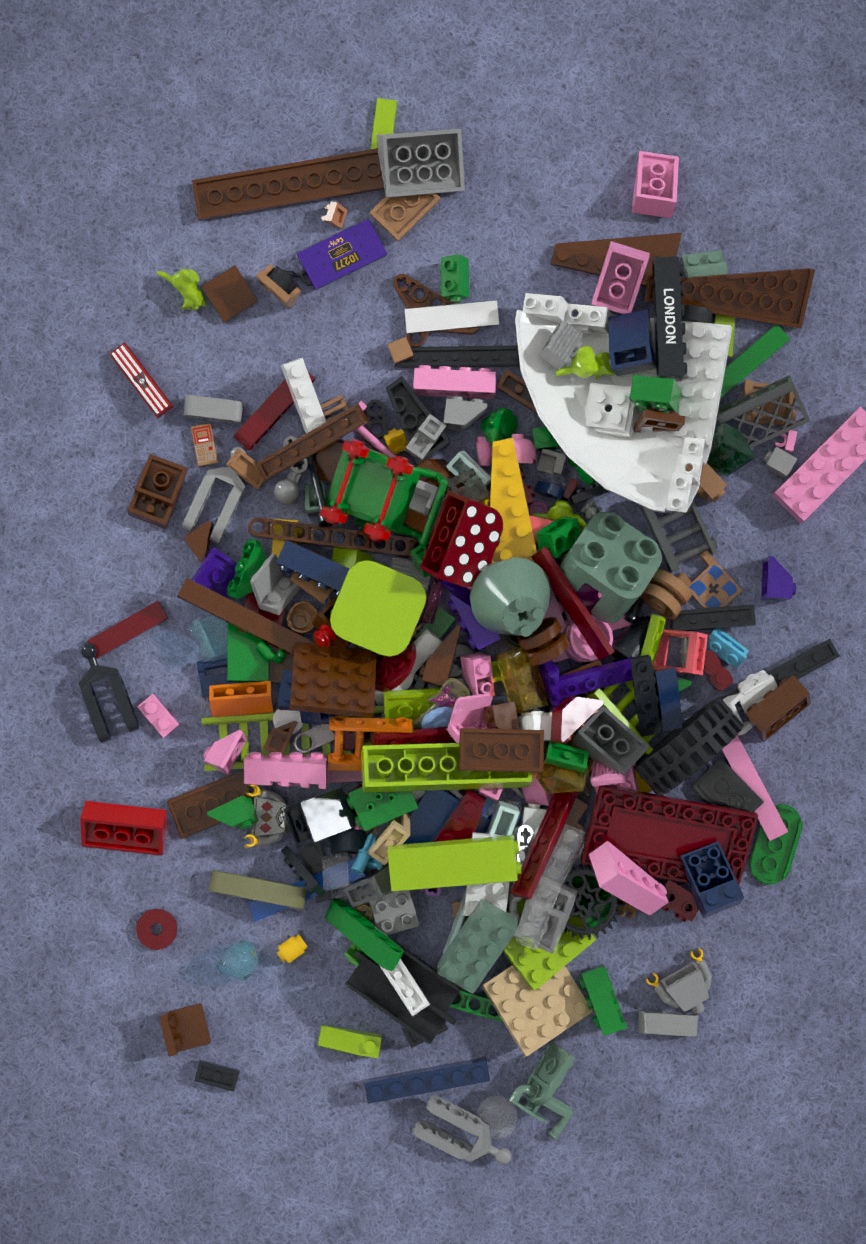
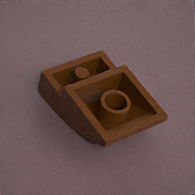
(157, 491)

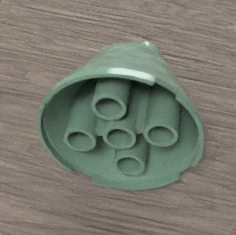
(511, 596)

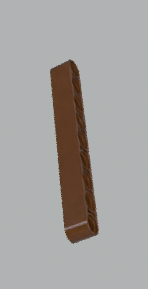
(328, 541)

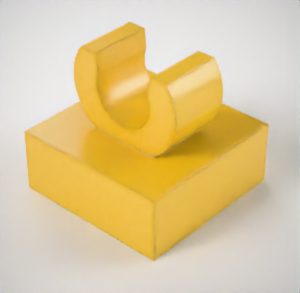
(396, 440)

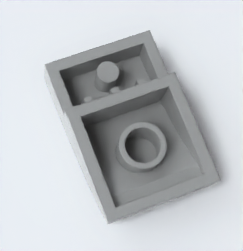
(557, 919)

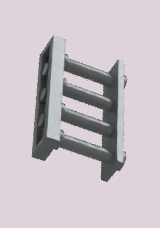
(665, 542)

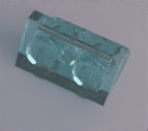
(212, 636)

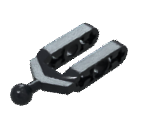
(94, 674)

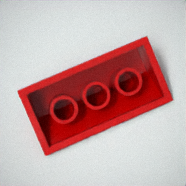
(123, 827)

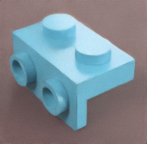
(726, 648)

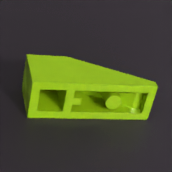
(350, 1041)

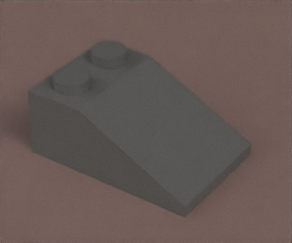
(610, 741)

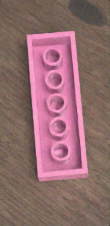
(825, 468)

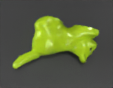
(186, 283)
(587, 364)
(561, 509)

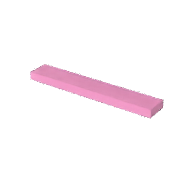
(742, 765)

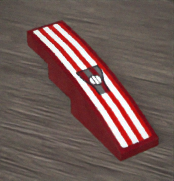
(141, 380)

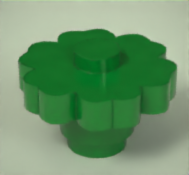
(499, 425)

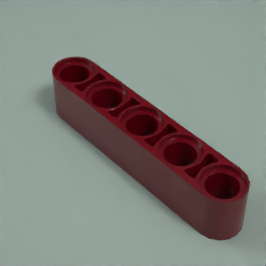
(266, 416)

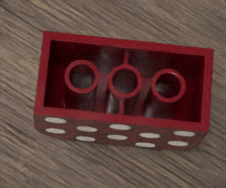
(462, 540)

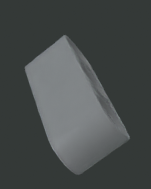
(215, 408)
(667, 1024)

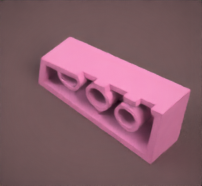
(286, 769)
(626, 879)

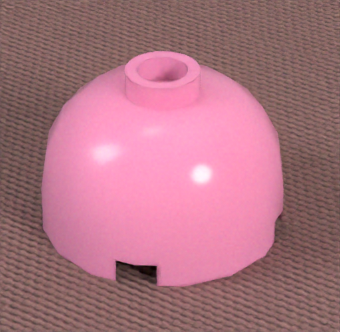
(525, 449)

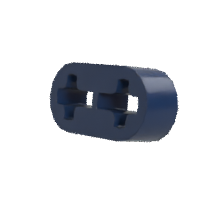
(549, 490)

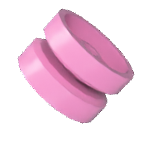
(579, 648)

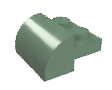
(704, 264)

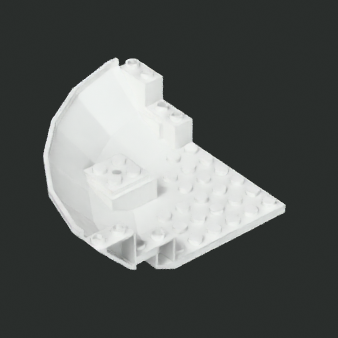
(632, 464)

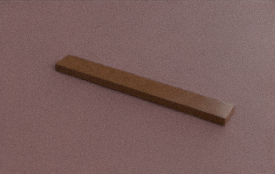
(240, 617)

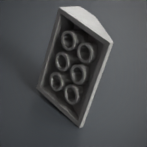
(421, 162)

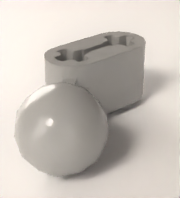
(287, 489)

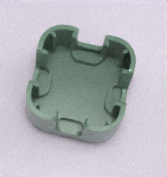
(614, 562)

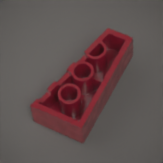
(463, 818)

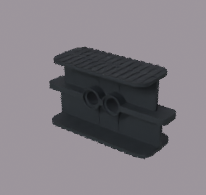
(374, 986)

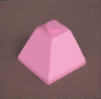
(225, 751)

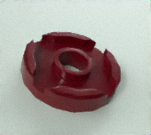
(146, 935)

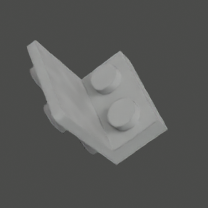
(272, 588)
(394, 912)

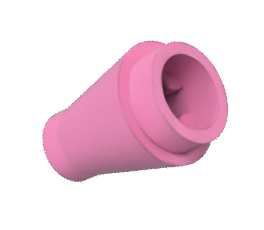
(484, 451)

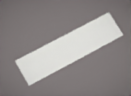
(451, 316)

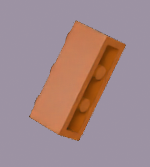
(241, 698)

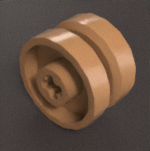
(666, 594)

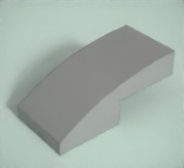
(425, 437)

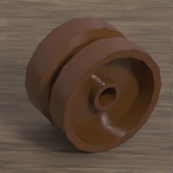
(544, 642)

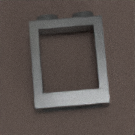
(369, 887)

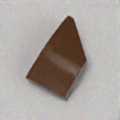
(280, 737)

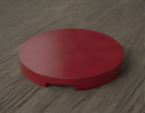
(393, 670)

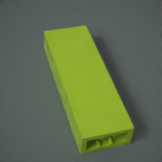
(453, 863)

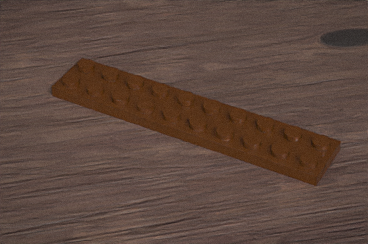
(288, 184)

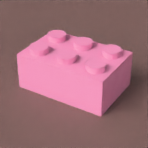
(620, 278)

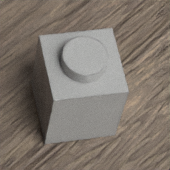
(779, 462)

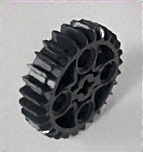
(588, 912)

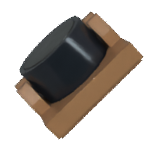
(279, 284)

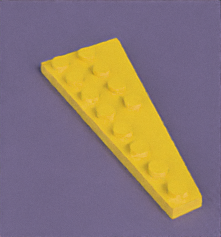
(510, 502)

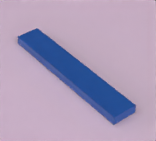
(264, 909)

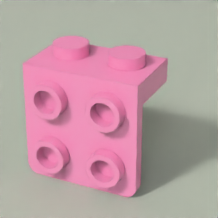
(468, 714)

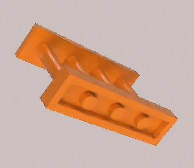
(352, 762)

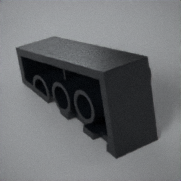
(412, 414)

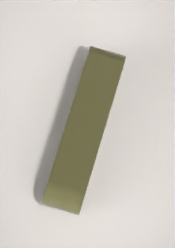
(257, 889)

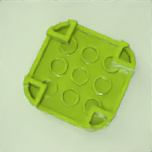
(378, 608)

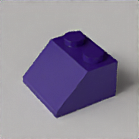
(776, 581)

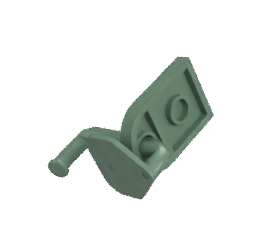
(543, 1084)

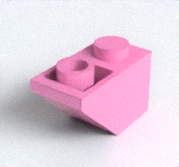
(478, 673)

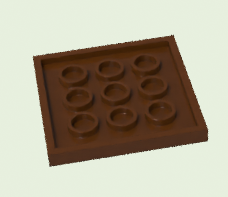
(333, 680)

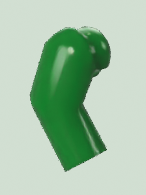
(269, 654)

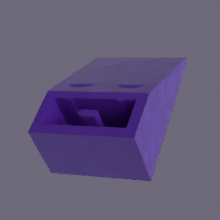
(478, 635)

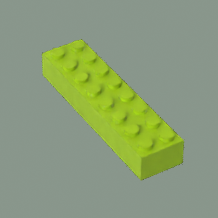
(426, 769)

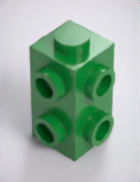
(454, 278)

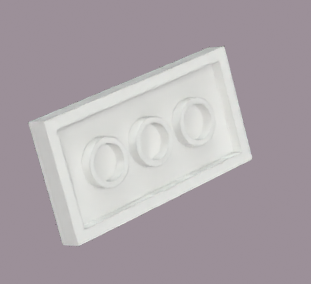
(491, 892)

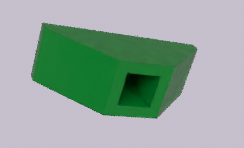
(250, 563)

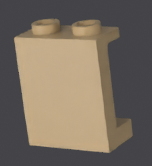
(394, 834)

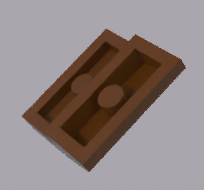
(229, 293)

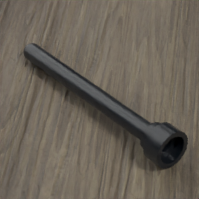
(318, 490)

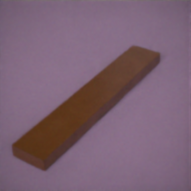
(312, 442)

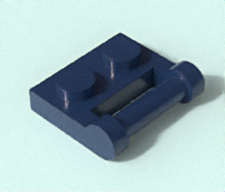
(218, 679)

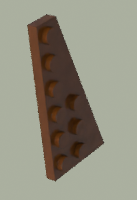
(590, 255)

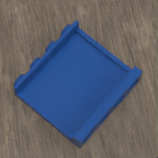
(432, 813)

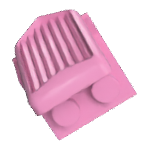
(606, 776)

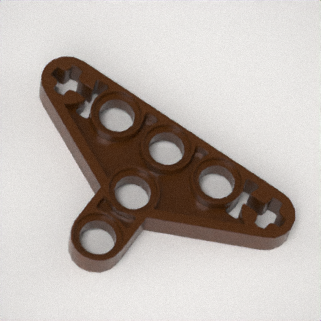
(411, 302)

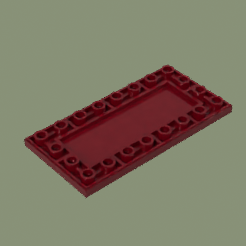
(663, 828)

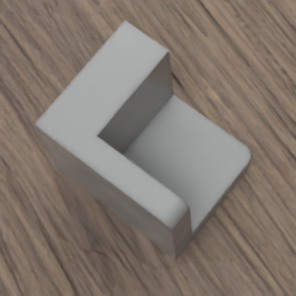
(551, 462)
(423, 497)

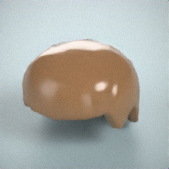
(301, 617)

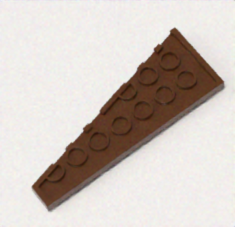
(759, 296)

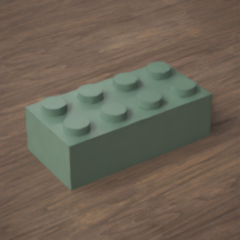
(477, 946)

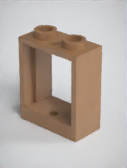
(711, 484)

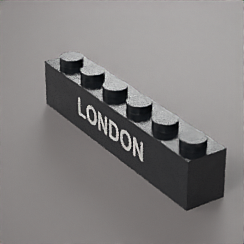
(668, 318)

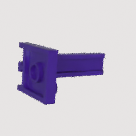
(563, 686)

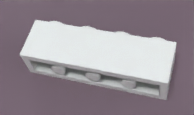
(303, 394)

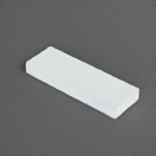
(407, 988)

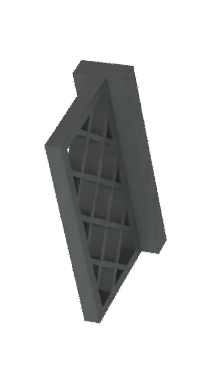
(760, 398)

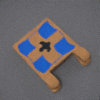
(713, 585)

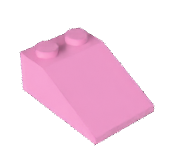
(655, 184)

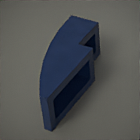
(669, 699)

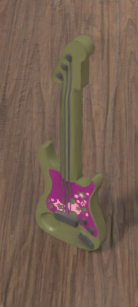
(446, 697)

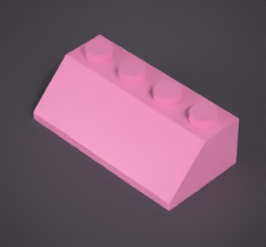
(460, 383)

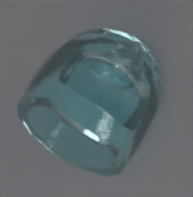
(239, 960)

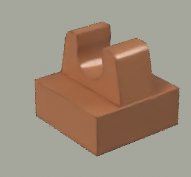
(335, 215)

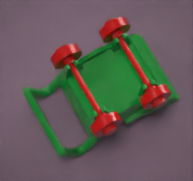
(378, 492)

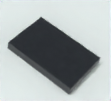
(725, 788)

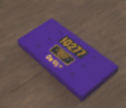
(341, 254)

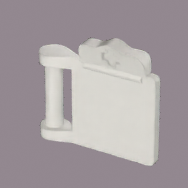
(750, 692)

